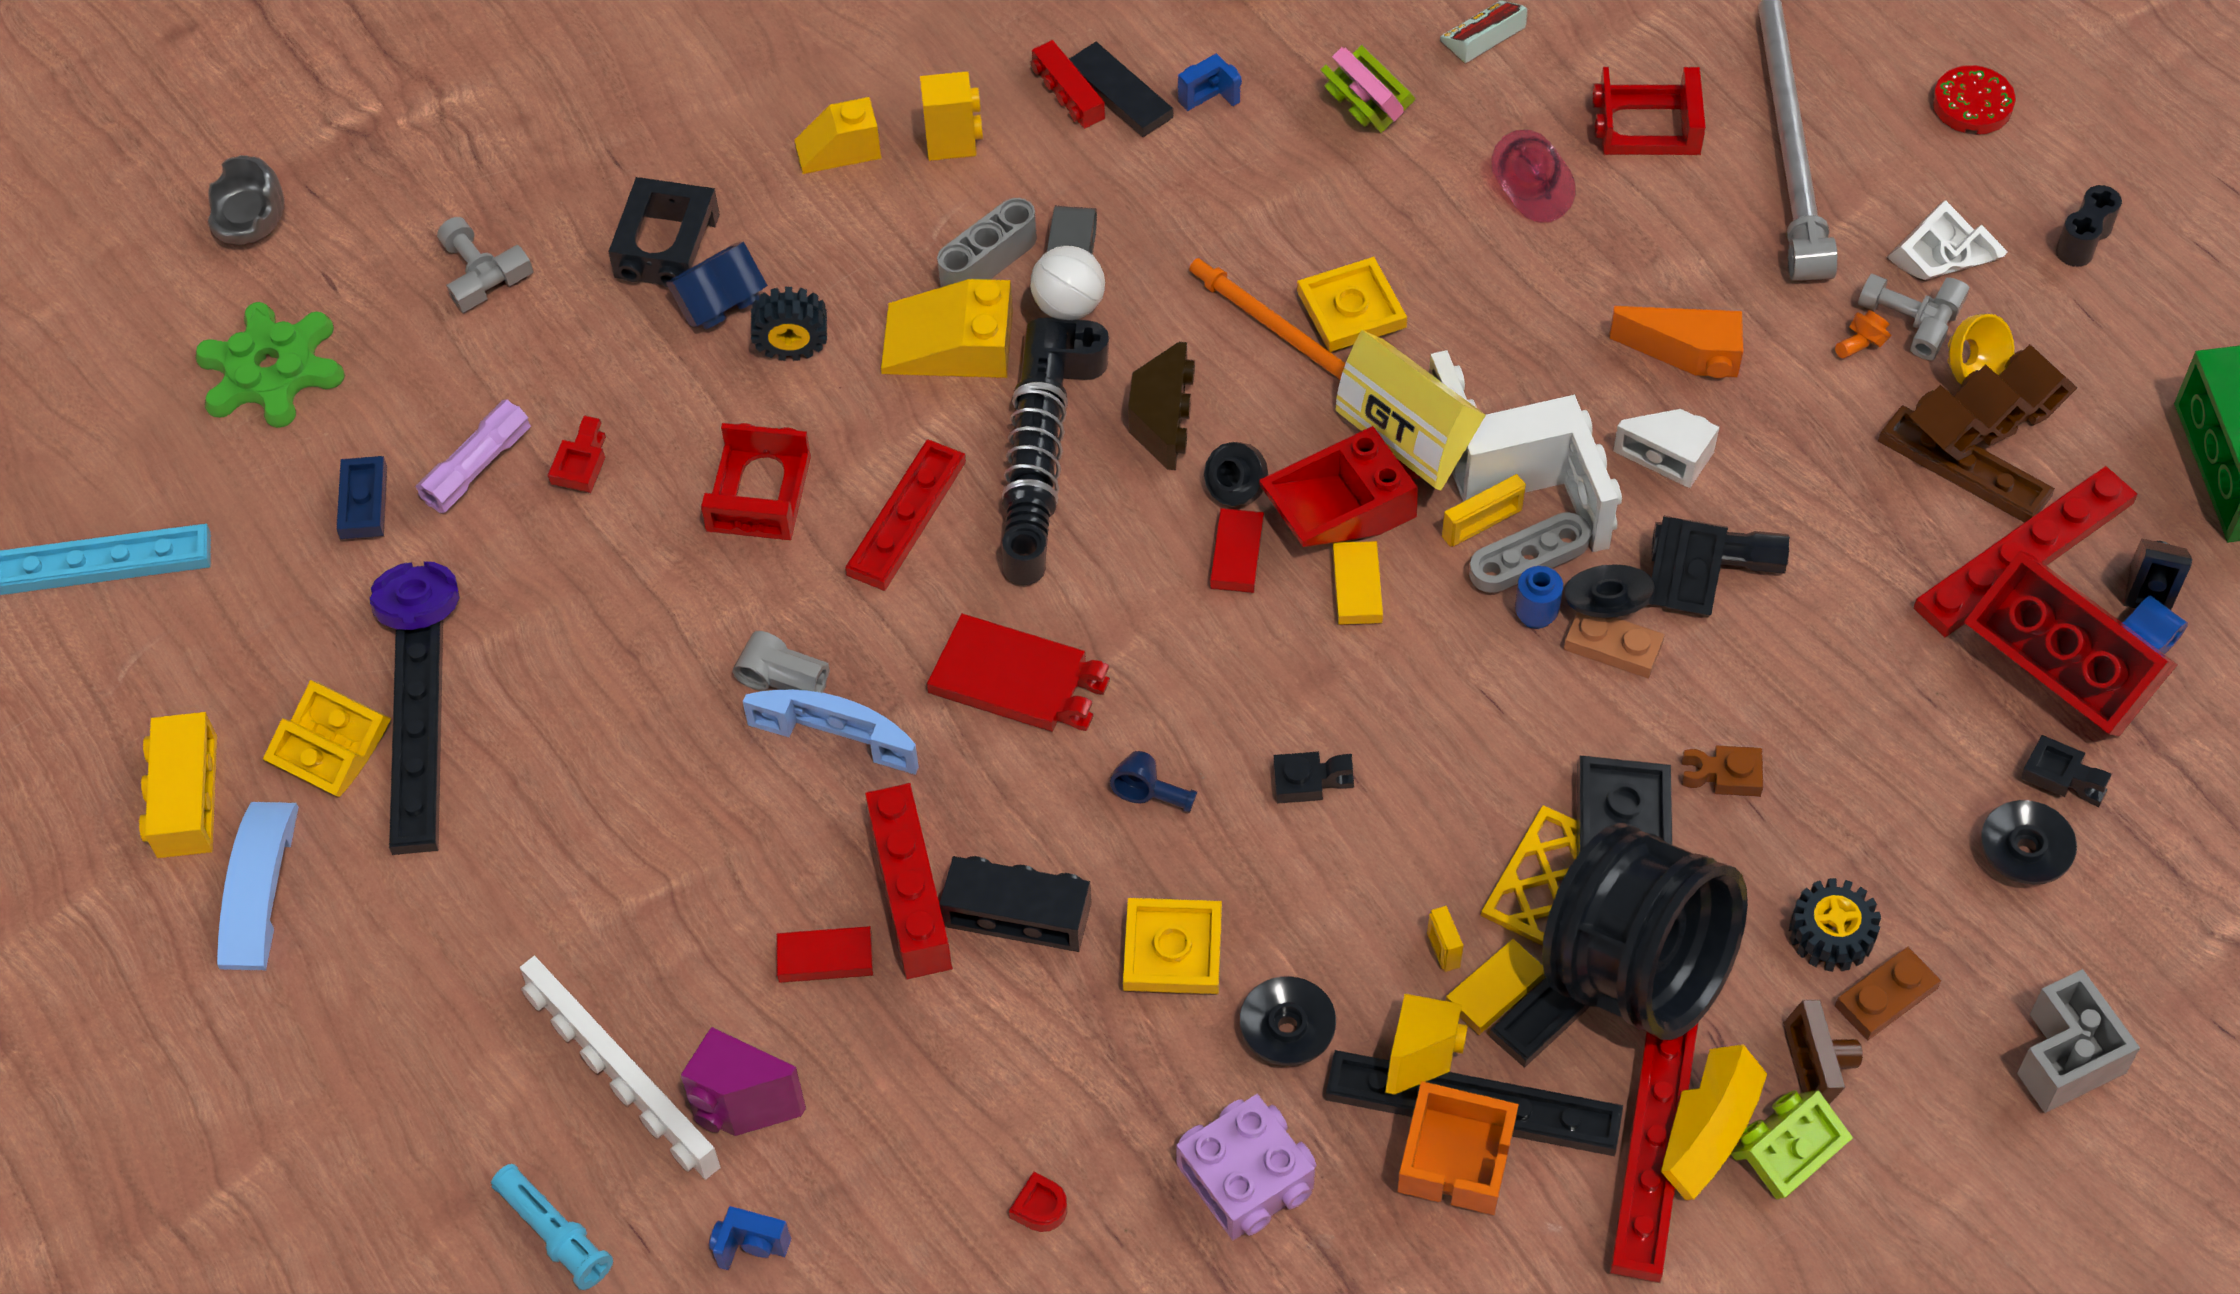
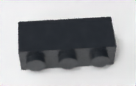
(1016, 903)

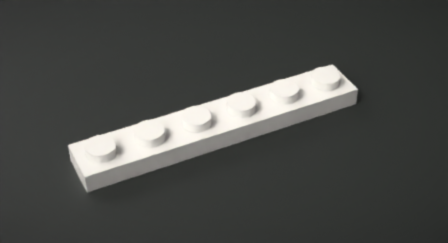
(629, 1081)

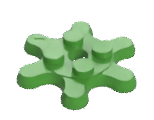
(273, 385)

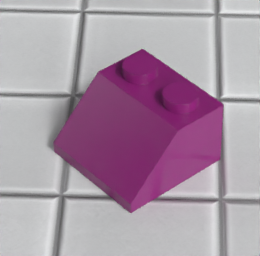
(740, 1086)

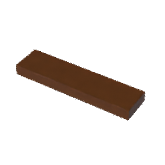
(1977, 473)

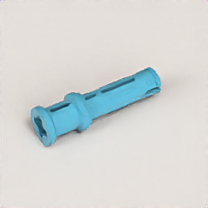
(564, 1240)

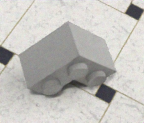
(2082, 1046)

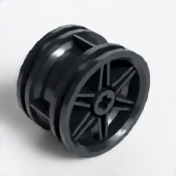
(1645, 930)

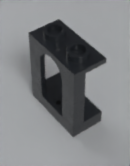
(663, 200)

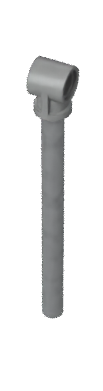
(1810, 250)

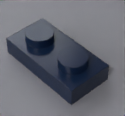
(362, 497)

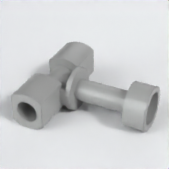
(482, 268)
(1930, 315)

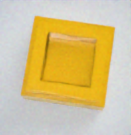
(1445, 939)

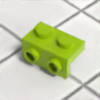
(1368, 112)

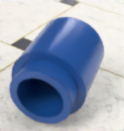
(1538, 596)

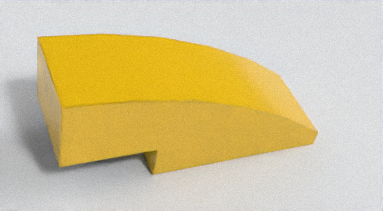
(1712, 1118)

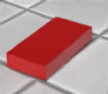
(1237, 550)
(824, 954)

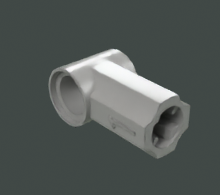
(770, 663)

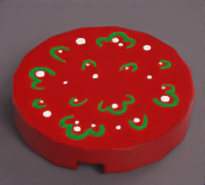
(1974, 99)

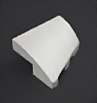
(1945, 245)

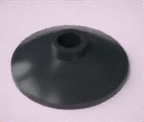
(1609, 591)
(2031, 826)
(1287, 1002)

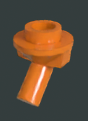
(1868, 329)

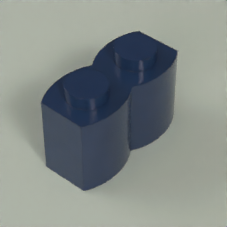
(717, 285)

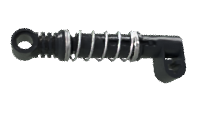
(1039, 402)

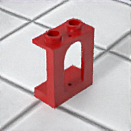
(1686, 97)
(750, 516)

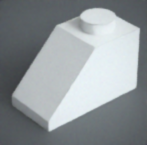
(1668, 443)

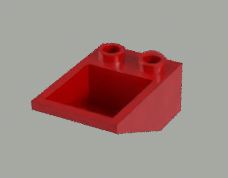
(1344, 491)

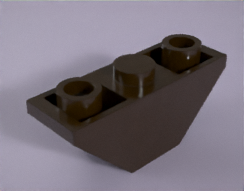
(1160, 404)

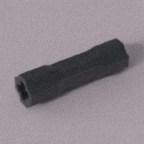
(1752, 550)

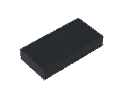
(1535, 1023)

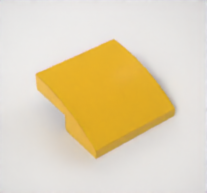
(327, 739)

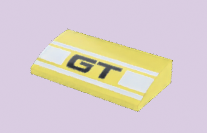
(1408, 407)

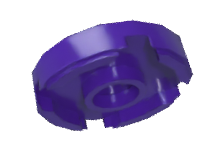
(414, 596)

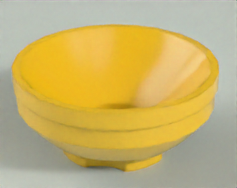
(1989, 344)

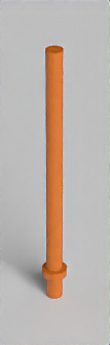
(1217, 280)

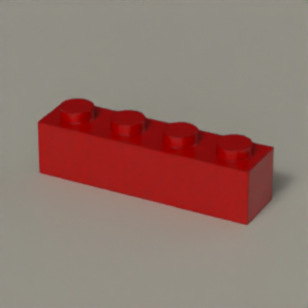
(1067, 84)

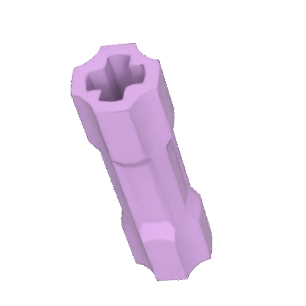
(452, 477)

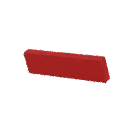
(905, 515)

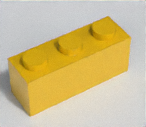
(179, 785)

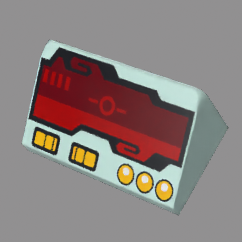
(1485, 30)

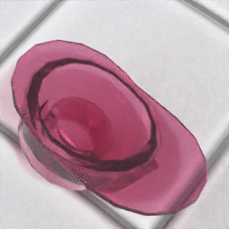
(1533, 175)

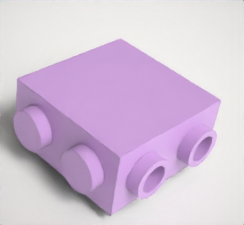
(1246, 1166)

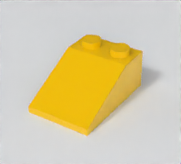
(951, 331)

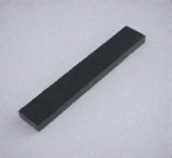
(416, 740)
(1540, 1114)

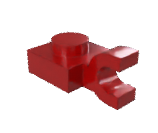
(580, 461)

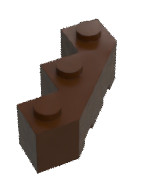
(1993, 404)

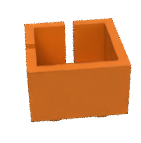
(1457, 1147)

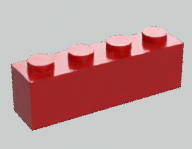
(908, 881)

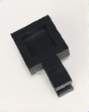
(2061, 767)
(1302, 776)

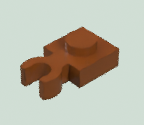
(1731, 770)

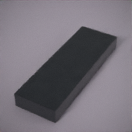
(1122, 90)

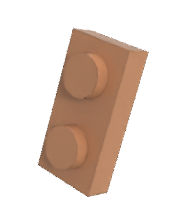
(1615, 643)

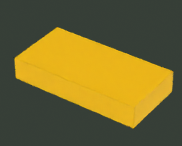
(1483, 510)
(1357, 583)
(1496, 986)

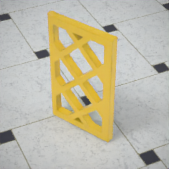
(1510, 882)

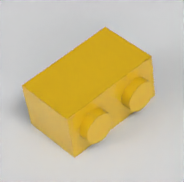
(949, 115)

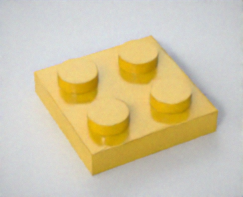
(1351, 301)
(1172, 946)

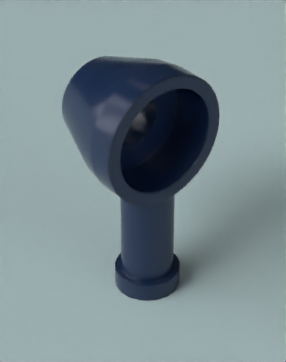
(1137, 783)

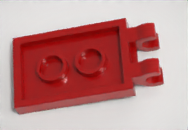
(1017, 675)

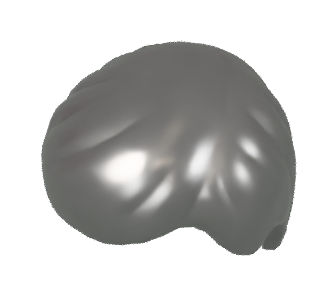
(245, 201)

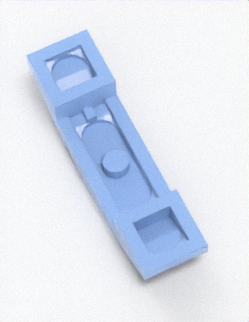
(782, 709)
(251, 885)

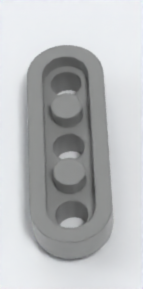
(1539, 541)

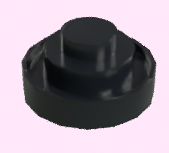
(1234, 473)

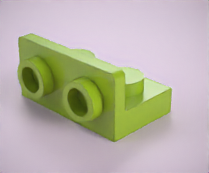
(1792, 1141)

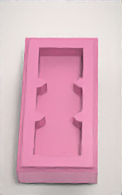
(1367, 85)

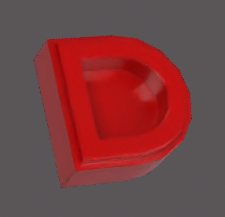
(1040, 1204)

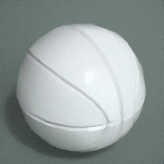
(1067, 283)

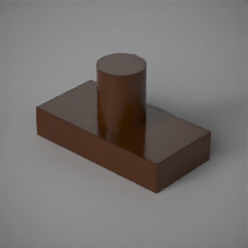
(1816, 1054)

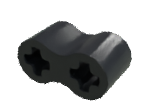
(2088, 225)

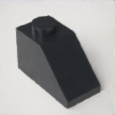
(2157, 572)

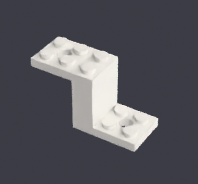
(1543, 445)

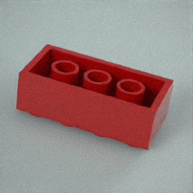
(2070, 643)

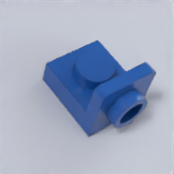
(753, 1231)

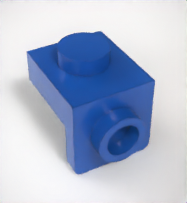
(1207, 80)

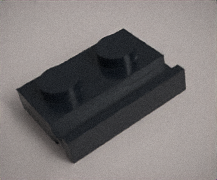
(1688, 564)

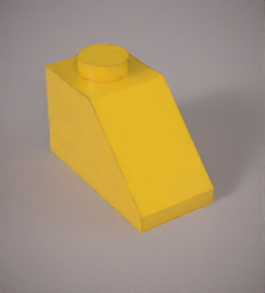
(839, 137)
(1424, 1042)

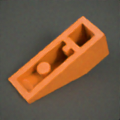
(1688, 339)

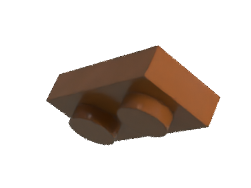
(1887, 993)

